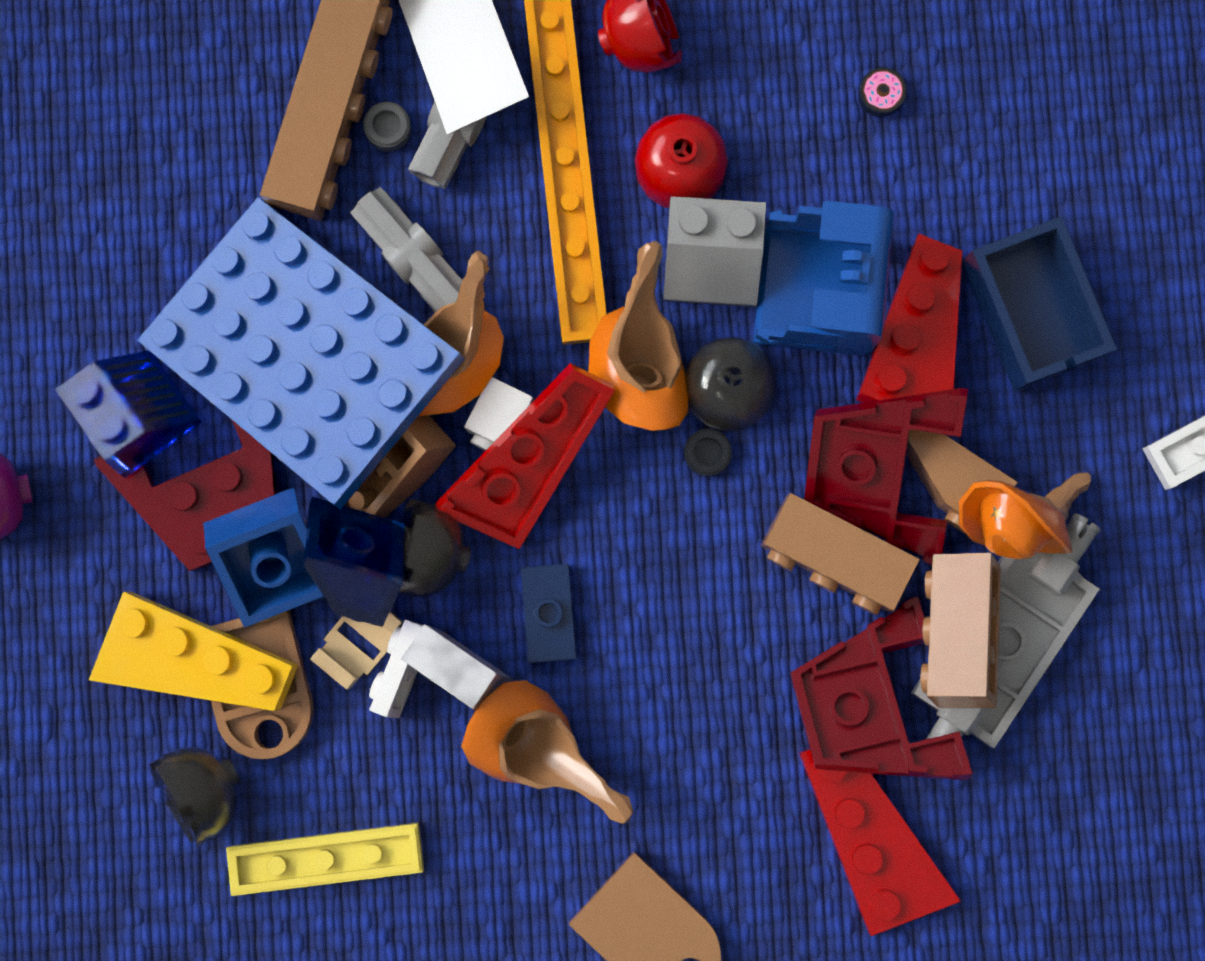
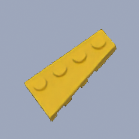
(181, 656)

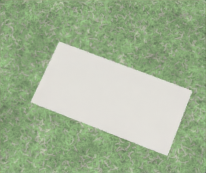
(464, 58)

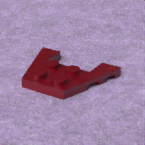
(861, 462)
(187, 501)
(854, 711)

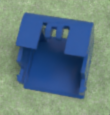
(825, 278)

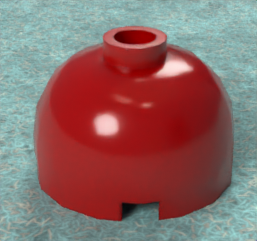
(639, 34)
(666, 174)

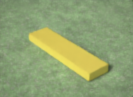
(325, 859)

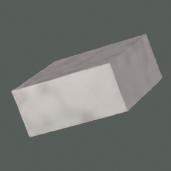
(453, 666)

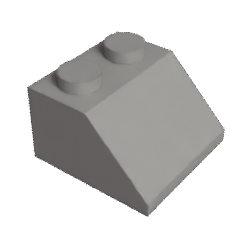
(714, 251)

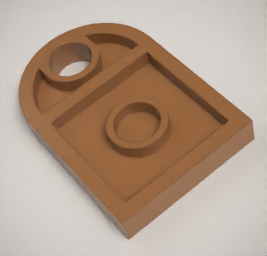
(241, 723)
(644, 919)

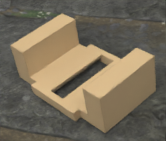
(346, 661)

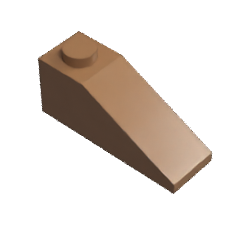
(403, 468)
(948, 470)

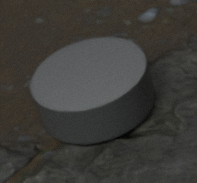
(387, 126)

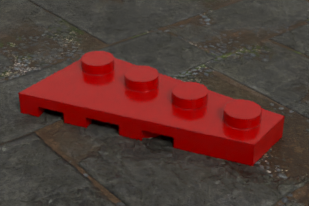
(919, 327)
(524, 465)
(877, 850)

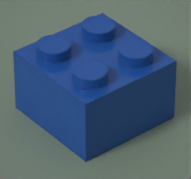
(262, 556)

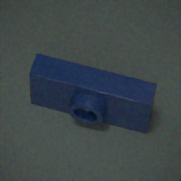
(548, 613)

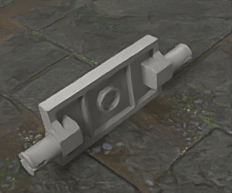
(1038, 611)

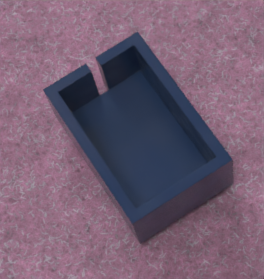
(1038, 304)

